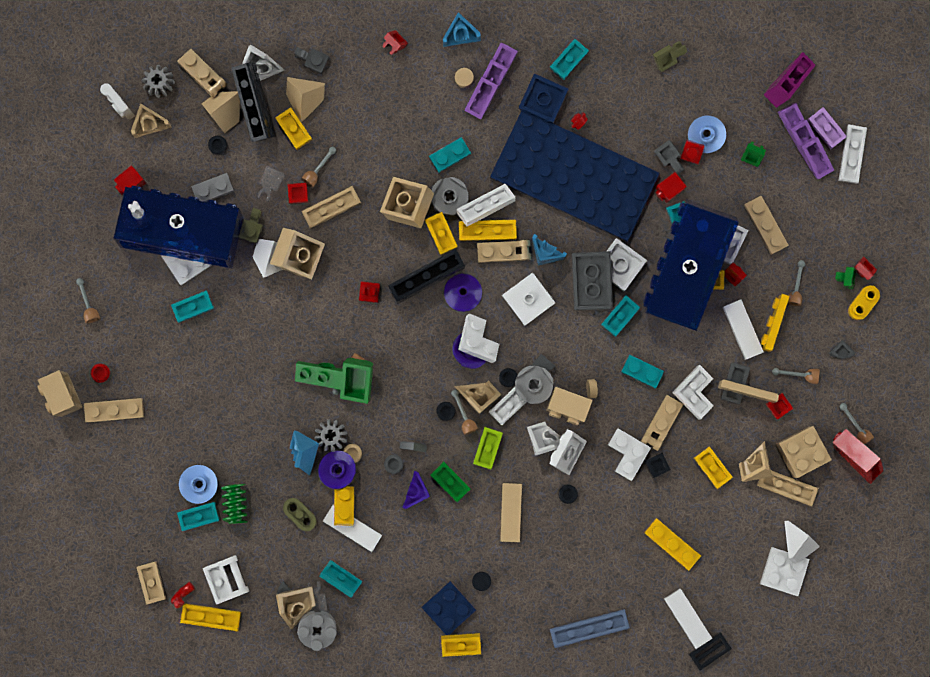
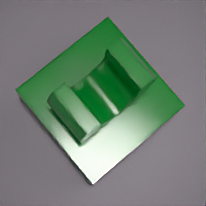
(753, 154)
(847, 277)

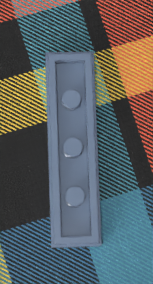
(589, 628)

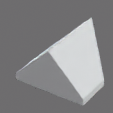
(265, 65)
(262, 257)
(543, 438)
(798, 543)

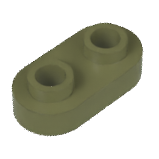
(300, 514)

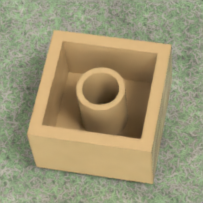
(407, 202)
(297, 253)
(59, 394)
(569, 406)
(803, 452)

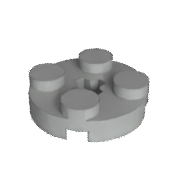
(446, 186)
(536, 374)
(317, 640)

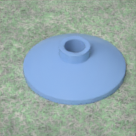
(714, 140)
(188, 486)

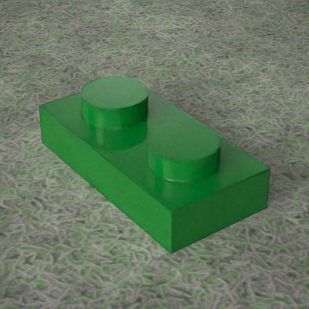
(450, 481)

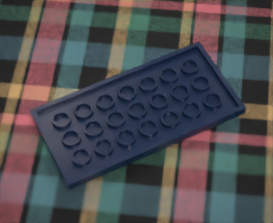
(574, 175)

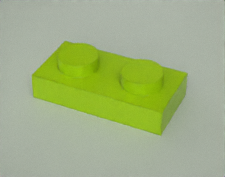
(487, 448)

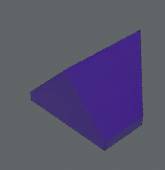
(417, 491)

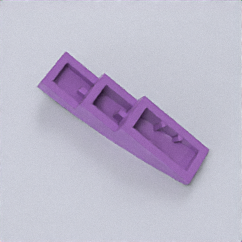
(491, 80)
(805, 141)

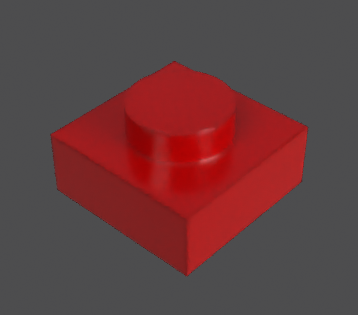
(692, 151)
(297, 193)
(865, 268)
(734, 274)
(780, 407)

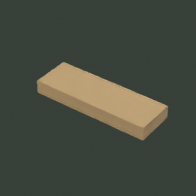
(331, 207)
(748, 391)
(789, 488)
(511, 512)

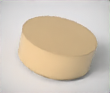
(464, 77)
(591, 386)
(354, 451)

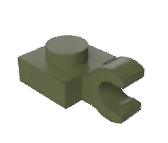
(667, 56)
(251, 229)

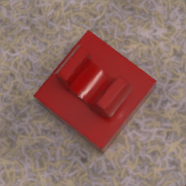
(395, 40)
(369, 292)

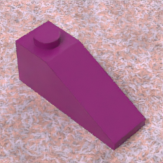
(789, 80)

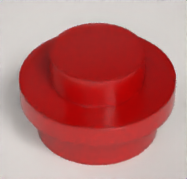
(578, 120)
(100, 373)

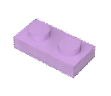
(827, 128)

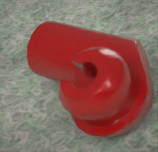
(181, 593)

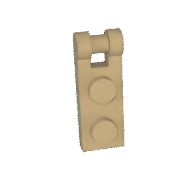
(201, 73)
(503, 251)
(662, 422)

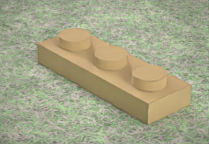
(766, 225)
(114, 410)

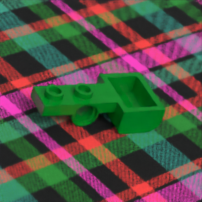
(352, 380)

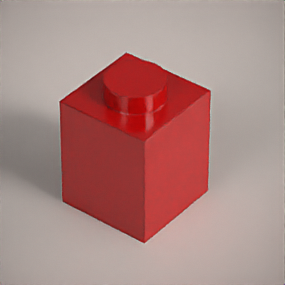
(129, 178)
(670, 188)

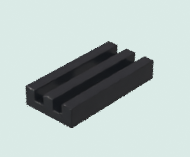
(723, 642)

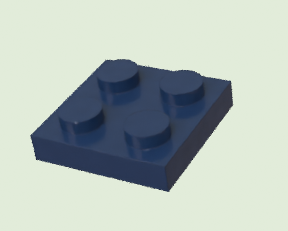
(543, 98)
(448, 608)

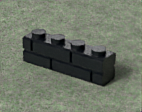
(253, 102)
(426, 276)

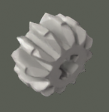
(162, 85)
(336, 439)

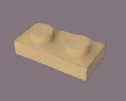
(151, 582)

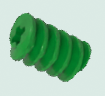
(234, 504)

